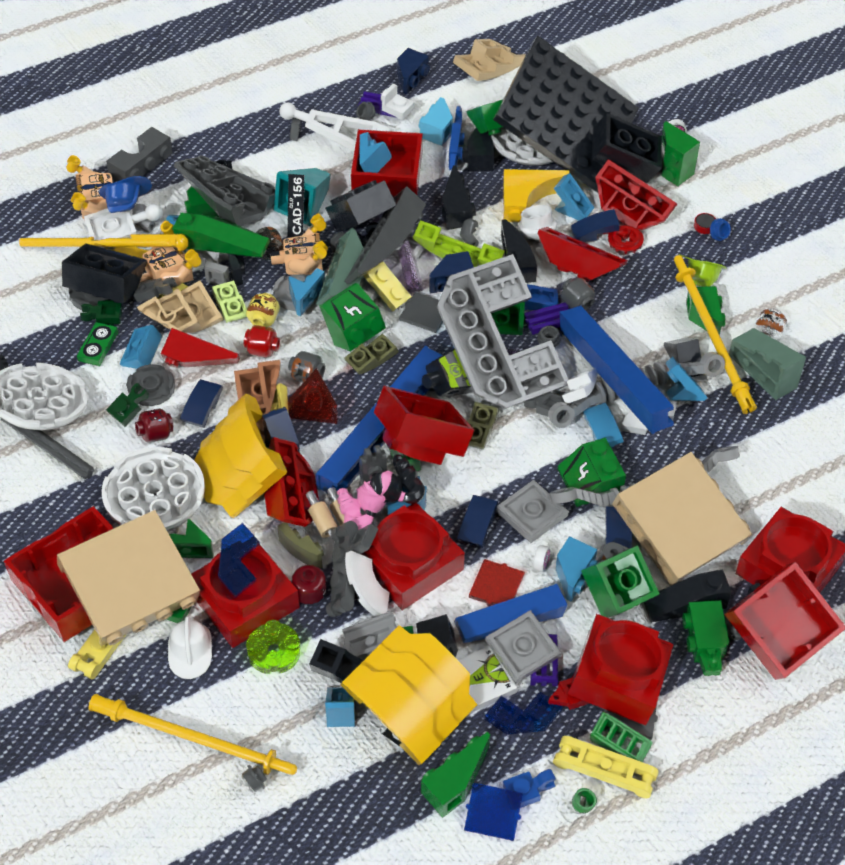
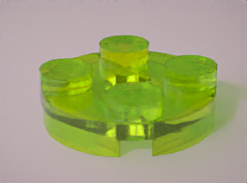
(273, 633)

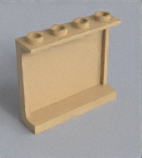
(681, 518)
(129, 577)

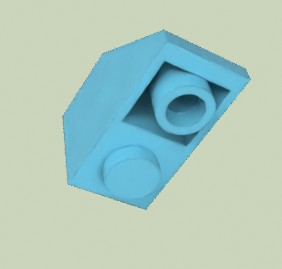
(437, 123)

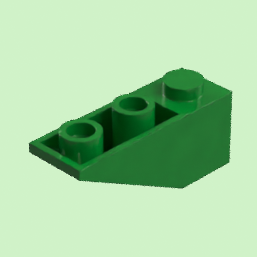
(451, 782)

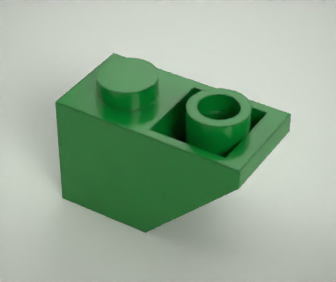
(713, 304)

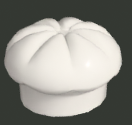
(535, 218)

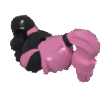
(382, 490)

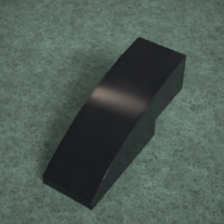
(515, 244)

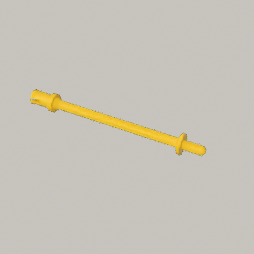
(739, 389)
(118, 710)

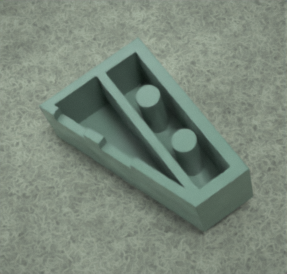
(768, 362)

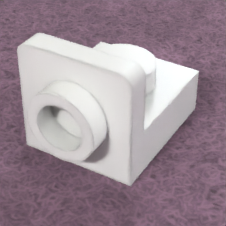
(396, 104)

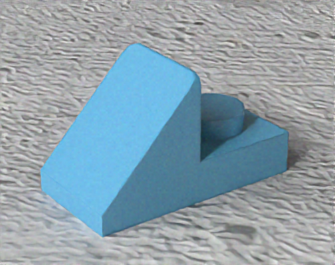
(373, 154)
(574, 201)
(306, 292)
(685, 388)

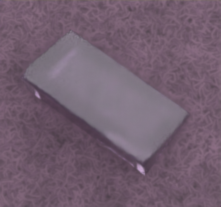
(410, 268)

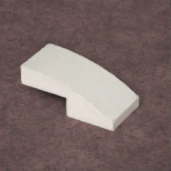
(580, 386)

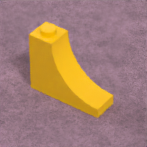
(525, 188)

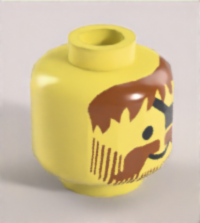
(263, 309)

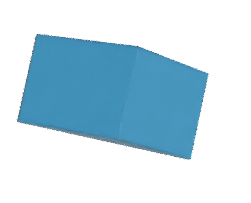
(339, 708)

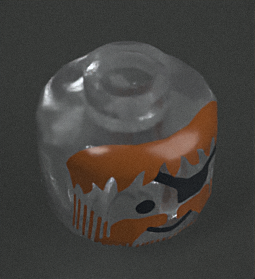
(772, 323)

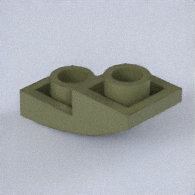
(373, 355)
(482, 421)
(301, 548)

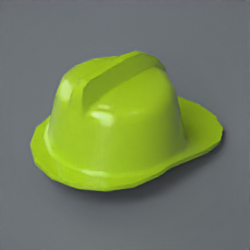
(706, 272)

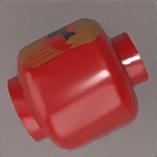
(261, 341)

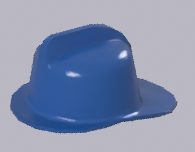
(124, 194)

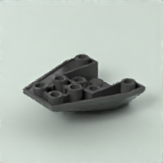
(227, 191)

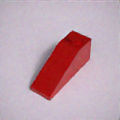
(193, 352)

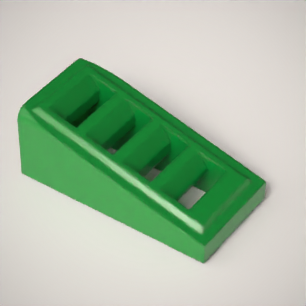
(616, 725)

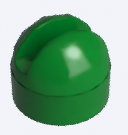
(589, 801)

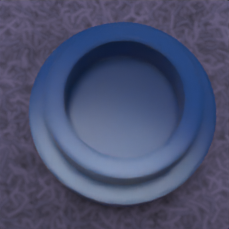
(720, 229)

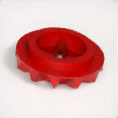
(635, 241)

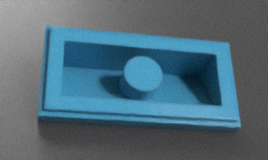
(141, 347)

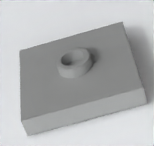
(531, 511)
(523, 646)

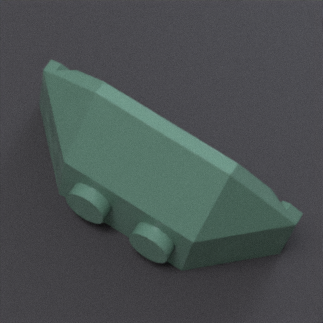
(344, 258)

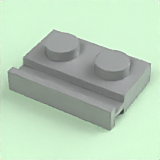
(367, 635)

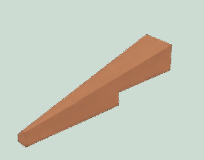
(260, 384)

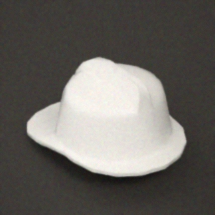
(189, 649)

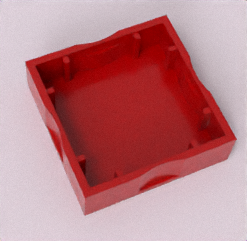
(41, 581)

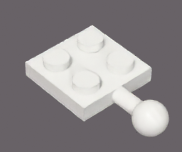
(119, 224)

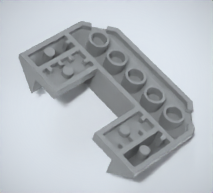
(467, 316)

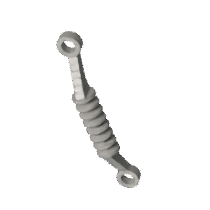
(655, 374)
(607, 498)

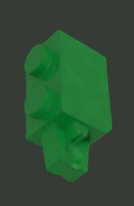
(707, 635)

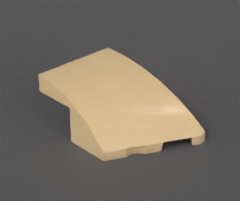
(488, 60)
(183, 310)

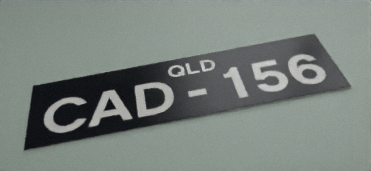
(295, 205)

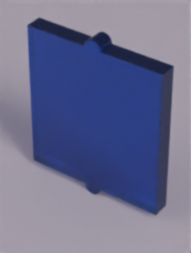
(493, 811)

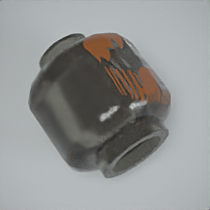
(276, 241)

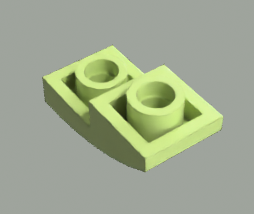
(229, 301)

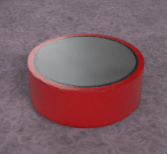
(703, 222)

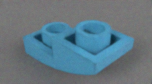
(603, 424)

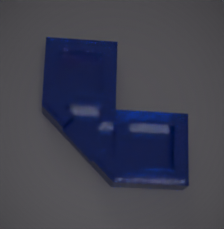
(231, 569)
(513, 720)

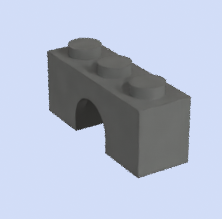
(153, 149)

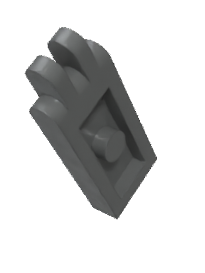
(372, 463)

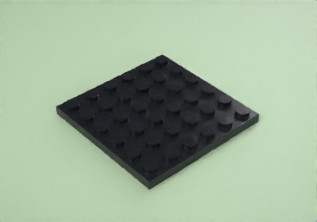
(556, 107)

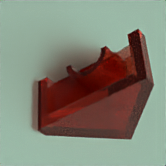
(313, 401)

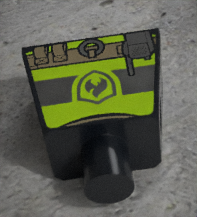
(447, 376)

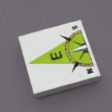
(487, 678)

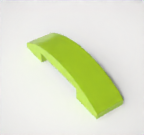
(441, 245)

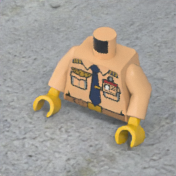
(88, 187)
(303, 252)
(169, 262)

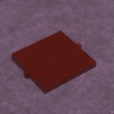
(496, 583)

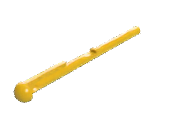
(136, 240)

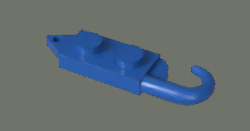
(457, 139)

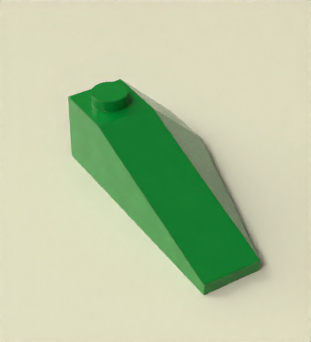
(219, 235)

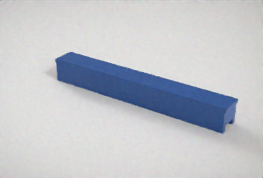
(616, 369)
(343, 464)

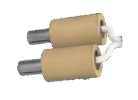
(321, 514)

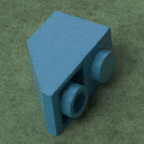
(570, 561)

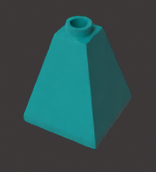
(315, 190)

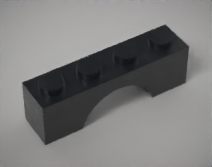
(333, 661)

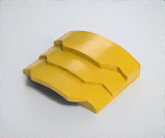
(236, 461)
(413, 690)

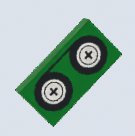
(97, 344)

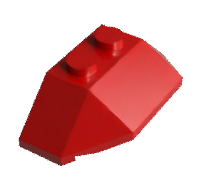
(632, 199)
(577, 256)
(287, 497)

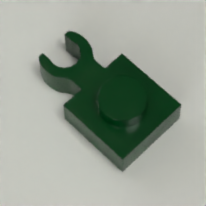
(106, 312)
(126, 407)

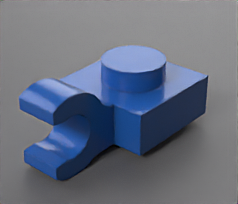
(530, 786)

